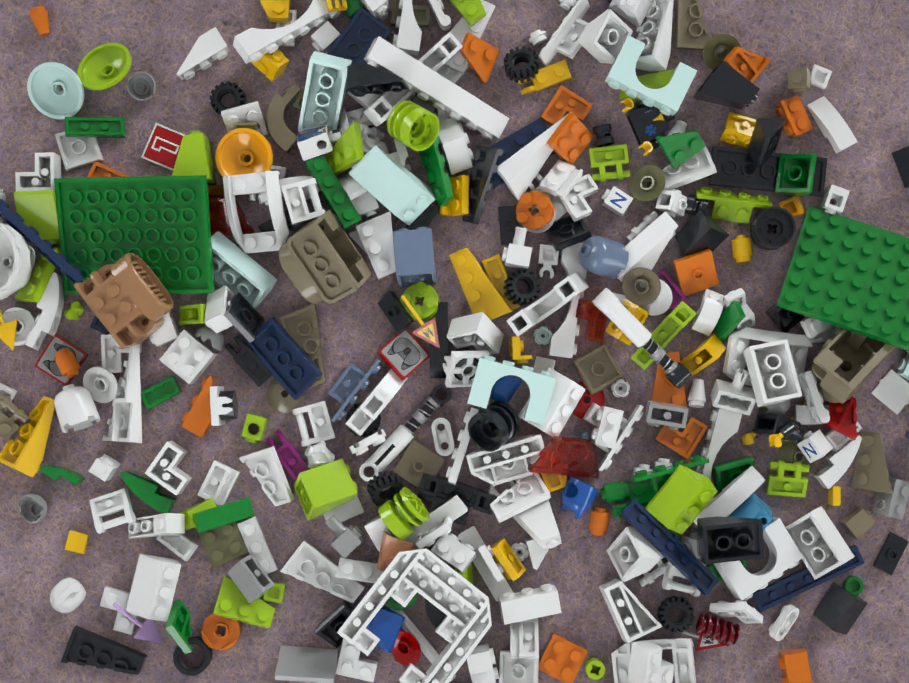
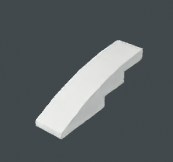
(733, 494)

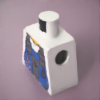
(316, 141)

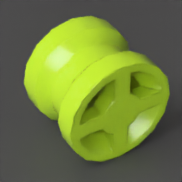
(592, 665)

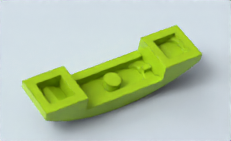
(665, 332)

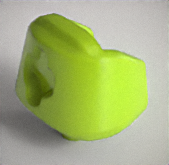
(75, 311)

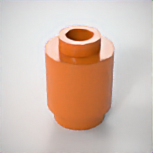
(67, 363)
(599, 521)

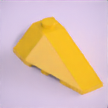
(29, 447)

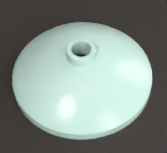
(48, 97)

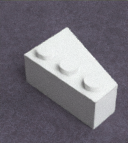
(627, 612)

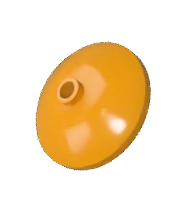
(236, 146)

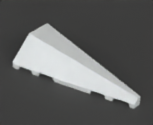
(525, 164)
(126, 417)

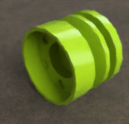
(413, 125)
(403, 513)

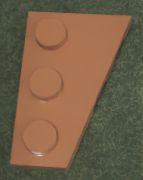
(390, 547)

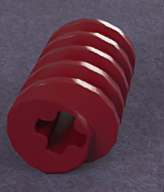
(717, 628)

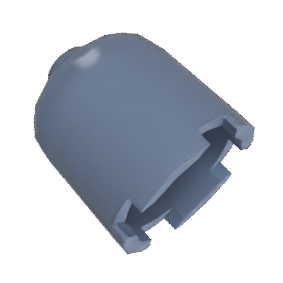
(603, 257)

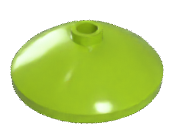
(104, 66)

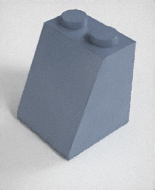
(414, 256)

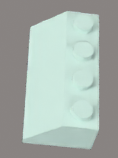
(239, 271)

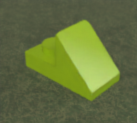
(192, 314)
(189, 518)

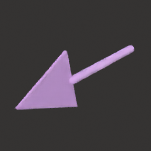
(147, 629)

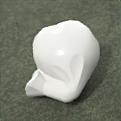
(67, 595)

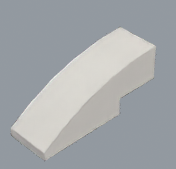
(832, 124)
(838, 463)

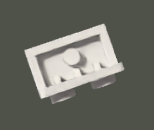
(453, 552)

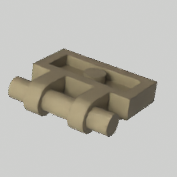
(7, 423)

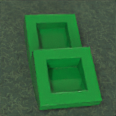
(57, 473)

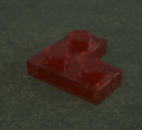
(596, 320)

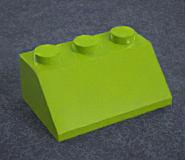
(681, 499)

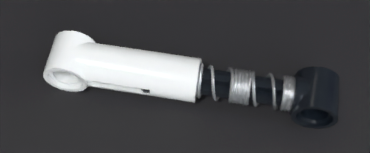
(640, 336)
(403, 434)

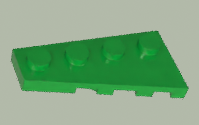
(434, 166)

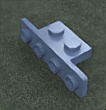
(349, 384)

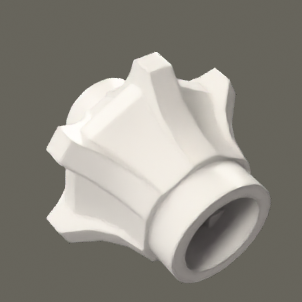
(318, 455)

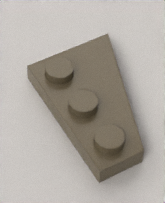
(690, 26)

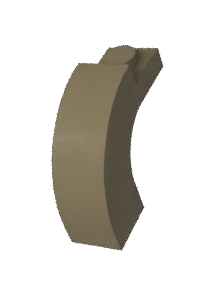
(277, 119)

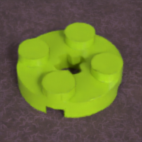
(430, 301)

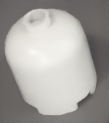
(75, 408)

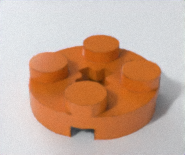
(527, 202)
(220, 641)

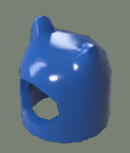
(505, 388)
(577, 496)

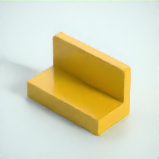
(510, 562)

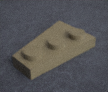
(870, 464)

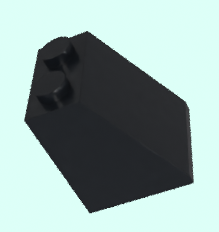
(727, 88)

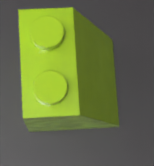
(195, 157)
(40, 212)
(325, 488)

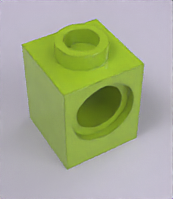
(260, 421)

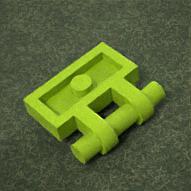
(606, 157)
(784, 484)

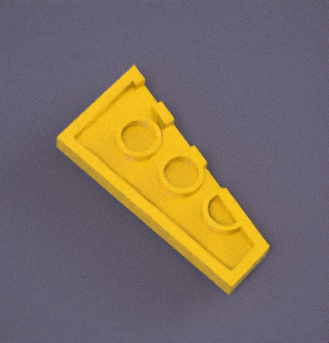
(477, 286)

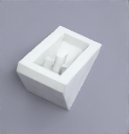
(536, 552)

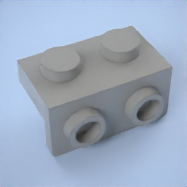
(892, 504)

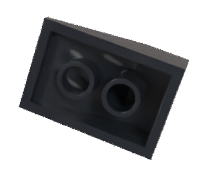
(729, 539)

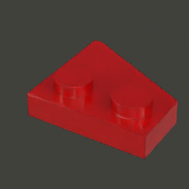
(843, 418)

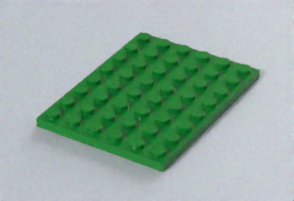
(150, 216)
(850, 277)

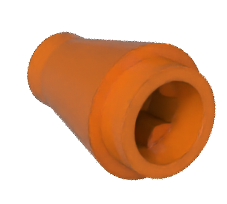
(40, 19)

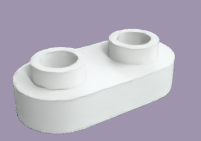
(442, 436)
(784, 622)

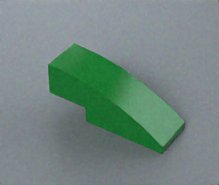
(148, 492)

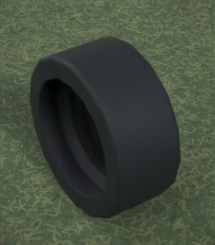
(192, 671)

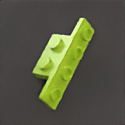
(732, 206)

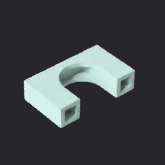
(623, 77)
(539, 385)

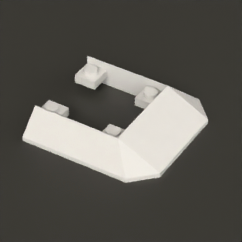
(425, 573)

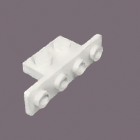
(567, 35)
(624, 431)
(438, 524)
(485, 563)

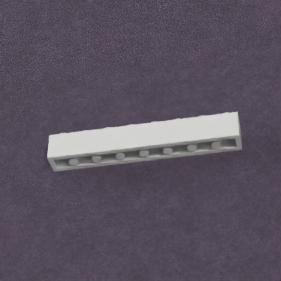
(437, 89)

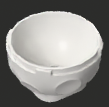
(15, 261)

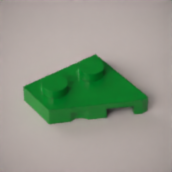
(680, 146)
(179, 625)

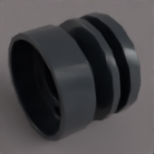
(783, 231)
(493, 426)

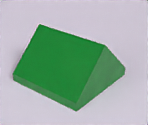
(796, 174)
(727, 471)

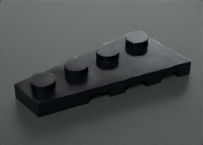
(480, 176)
(95, 650)

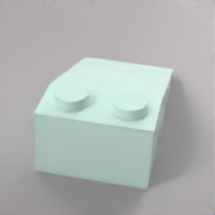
(324, 91)
(393, 185)

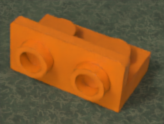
(796, 117)

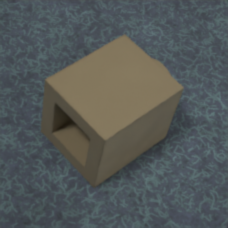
(799, 80)
(858, 522)

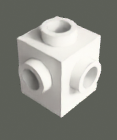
(672, 202)

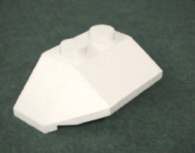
(508, 461)

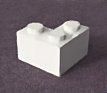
(454, 146)
(46, 170)
(475, 331)
(165, 469)
(481, 665)
(648, 665)

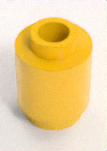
(741, 249)

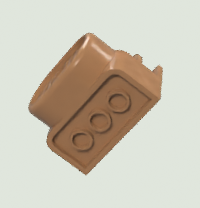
(127, 299)

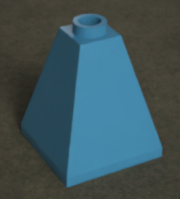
(754, 508)

